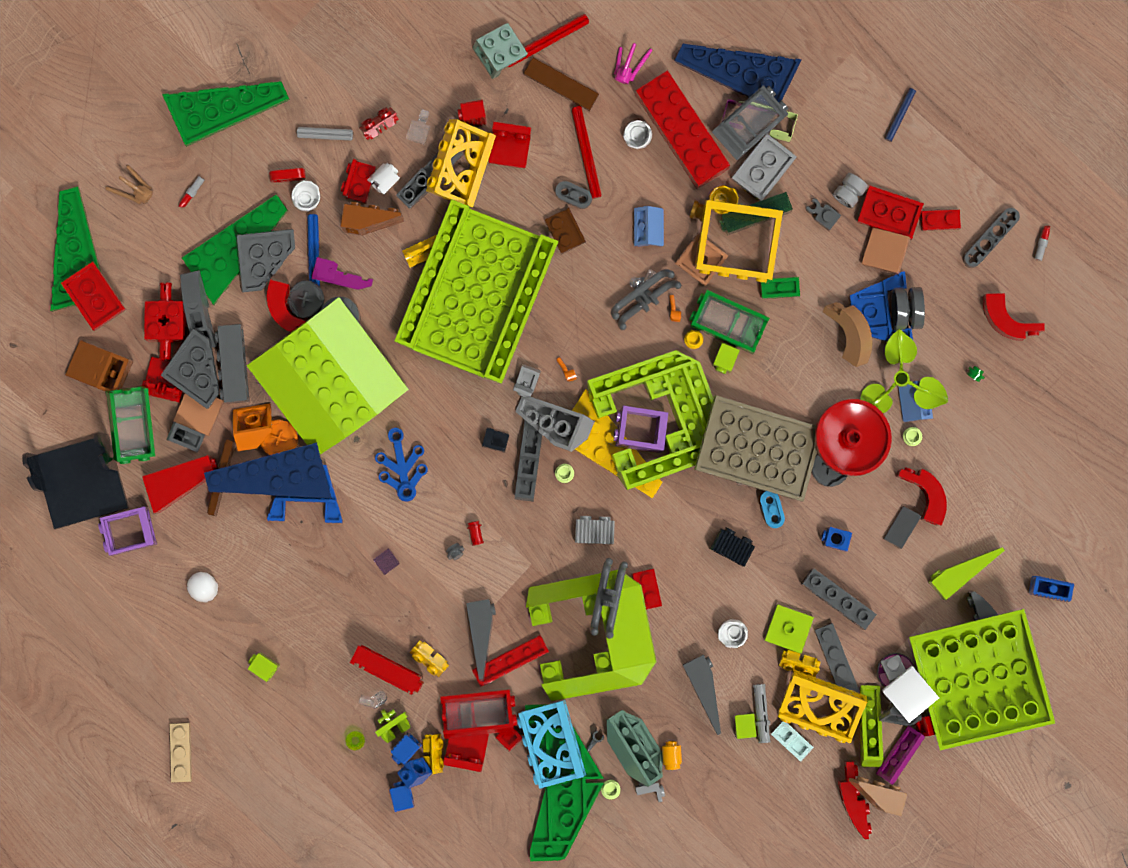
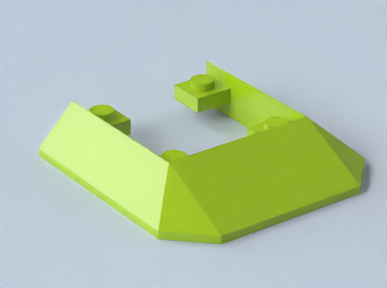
(690, 401)
(630, 649)

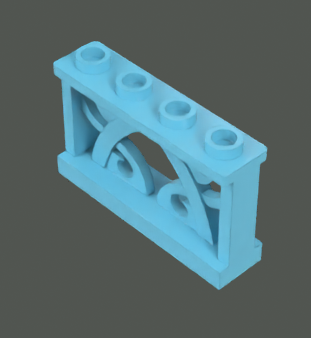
(573, 761)

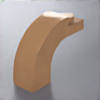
(857, 332)

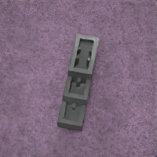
(528, 463)

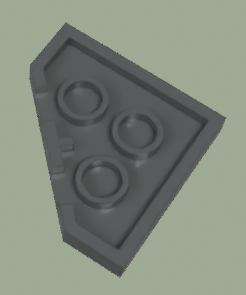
(262, 256)
(194, 369)

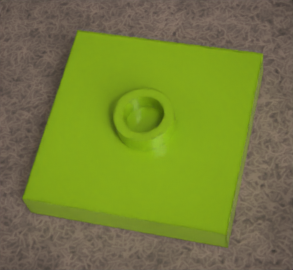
(789, 628)

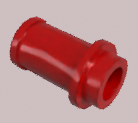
(475, 533)

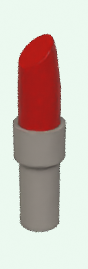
(191, 192)
(1042, 243)

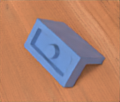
(648, 226)
(910, 409)

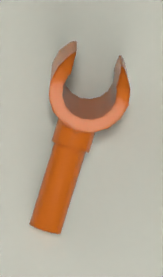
(674, 315)
(569, 375)

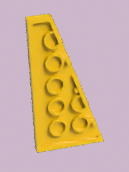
(601, 445)

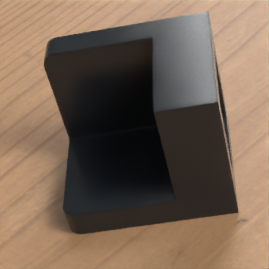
(495, 440)

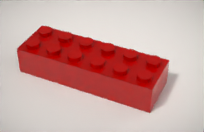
(682, 129)

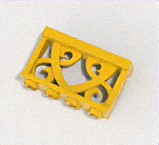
(442, 163)
(808, 683)

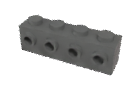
(233, 364)

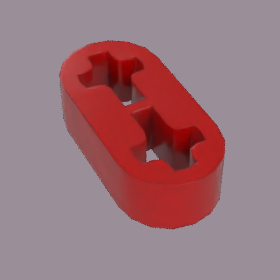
(287, 175)

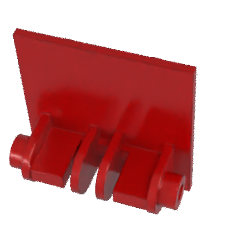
(384, 115)
(158, 385)

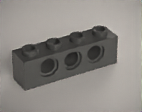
(838, 599)

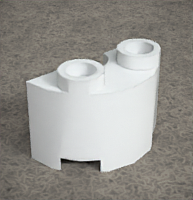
(384, 178)

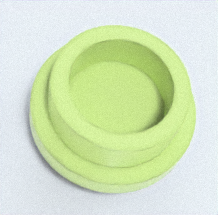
(912, 436)
(564, 473)
(610, 789)

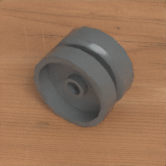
(908, 308)

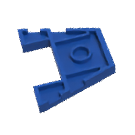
(875, 306)
(332, 510)

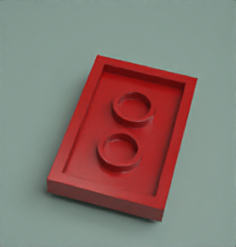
(890, 212)
(93, 296)

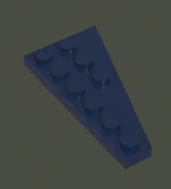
(740, 70)
(286, 473)

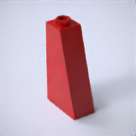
(174, 483)

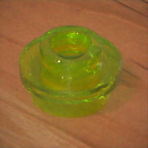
(351, 745)

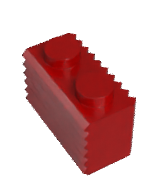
(472, 113)

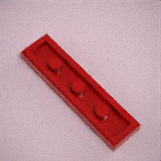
(513, 659)

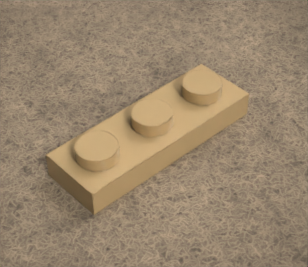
(180, 752)

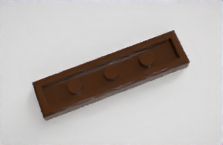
(561, 84)
(224, 462)

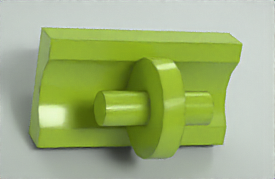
(386, 732)

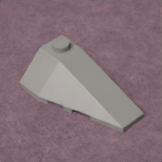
(559, 425)

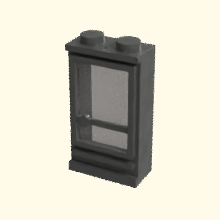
(750, 122)

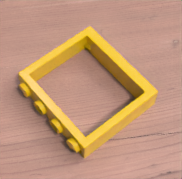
(741, 273)

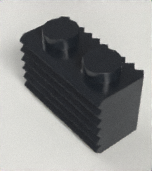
(732, 547)

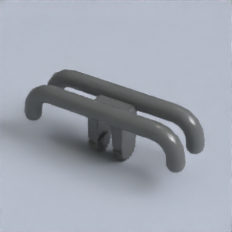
(643, 296)
(608, 598)

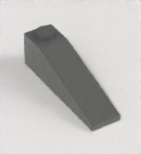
(481, 623)
(702, 680)

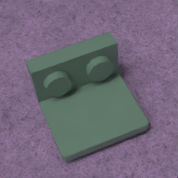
(499, 49)

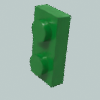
(780, 288)

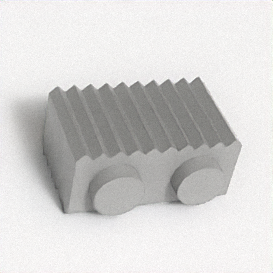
(594, 531)

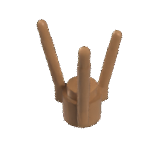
(142, 193)

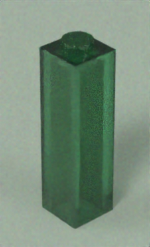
(735, 222)

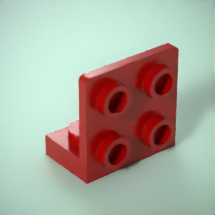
(510, 145)
(649, 587)
(466, 752)

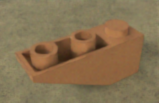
(882, 798)

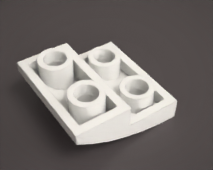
(910, 694)

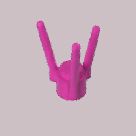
(624, 73)

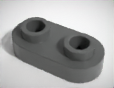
(574, 194)

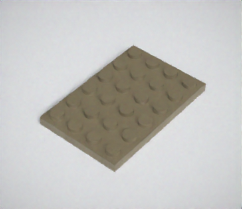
(757, 448)

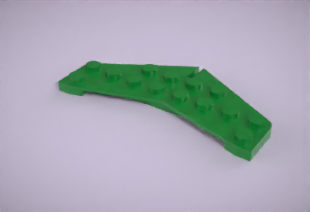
(565, 803)

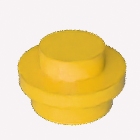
(693, 339)

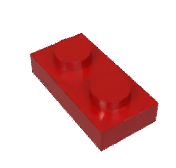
(940, 220)

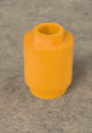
(671, 755)

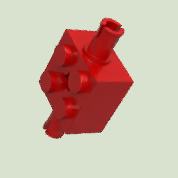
(156, 313)

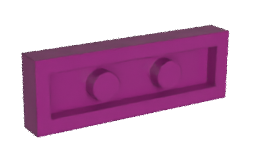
(900, 755)

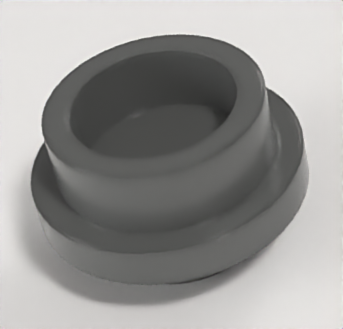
(455, 551)

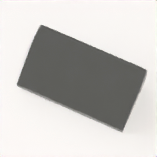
(902, 527)

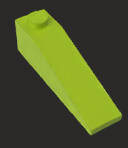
(953, 578)
(871, 728)

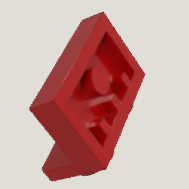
(357, 186)

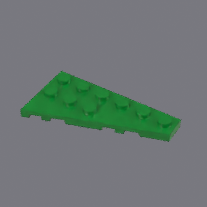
(214, 110)
(73, 245)
(218, 256)

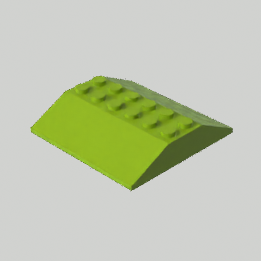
(328, 377)
(984, 679)

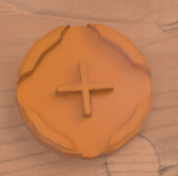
(281, 439)

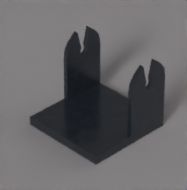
(78, 481)

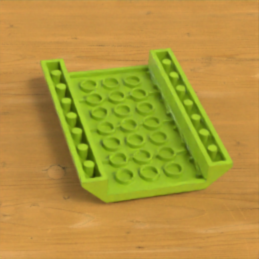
(476, 292)

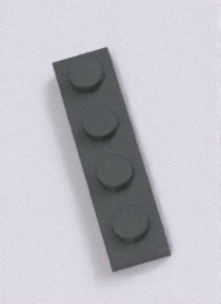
(836, 657)

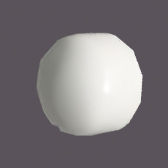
(637, 134)
(305, 196)
(202, 587)
(733, 633)

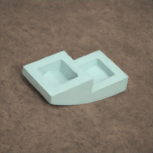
(792, 741)

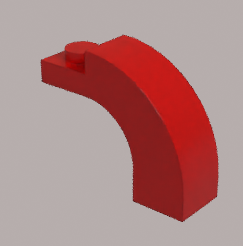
(277, 304)
(999, 319)
(934, 493)

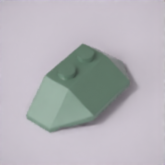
(635, 747)

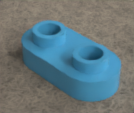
(774, 508)

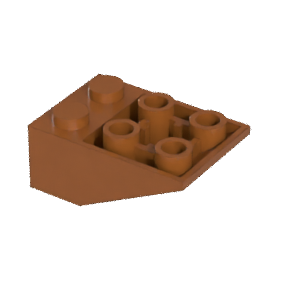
(366, 220)
(98, 367)

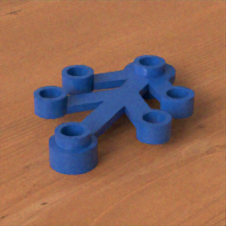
(402, 468)

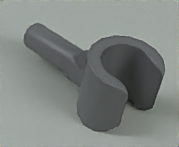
(593, 742)

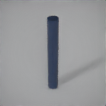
(900, 115)

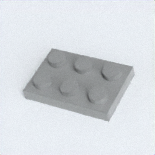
(764, 167)

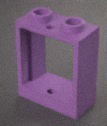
(660, 432)
(147, 527)

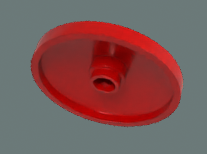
(853, 437)

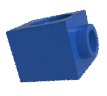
(844, 535)
(414, 772)
(401, 796)

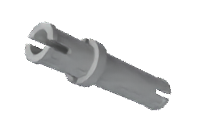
(761, 713)

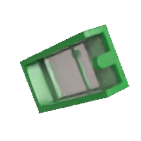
(729, 321)
(130, 424)

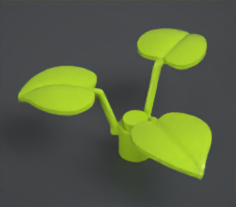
(903, 350)

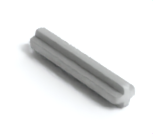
(324, 133)

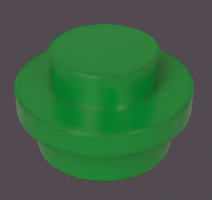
(975, 373)

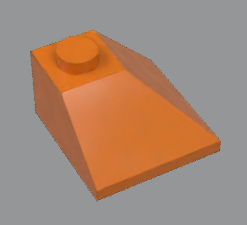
(251, 426)

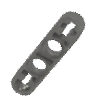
(989, 236)

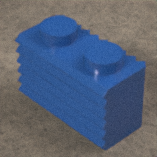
(1051, 588)
(405, 749)

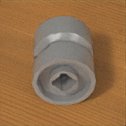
(851, 188)

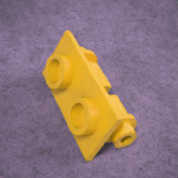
(419, 252)
(422, 655)
(790, 662)
(434, 745)

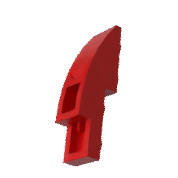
(855, 808)

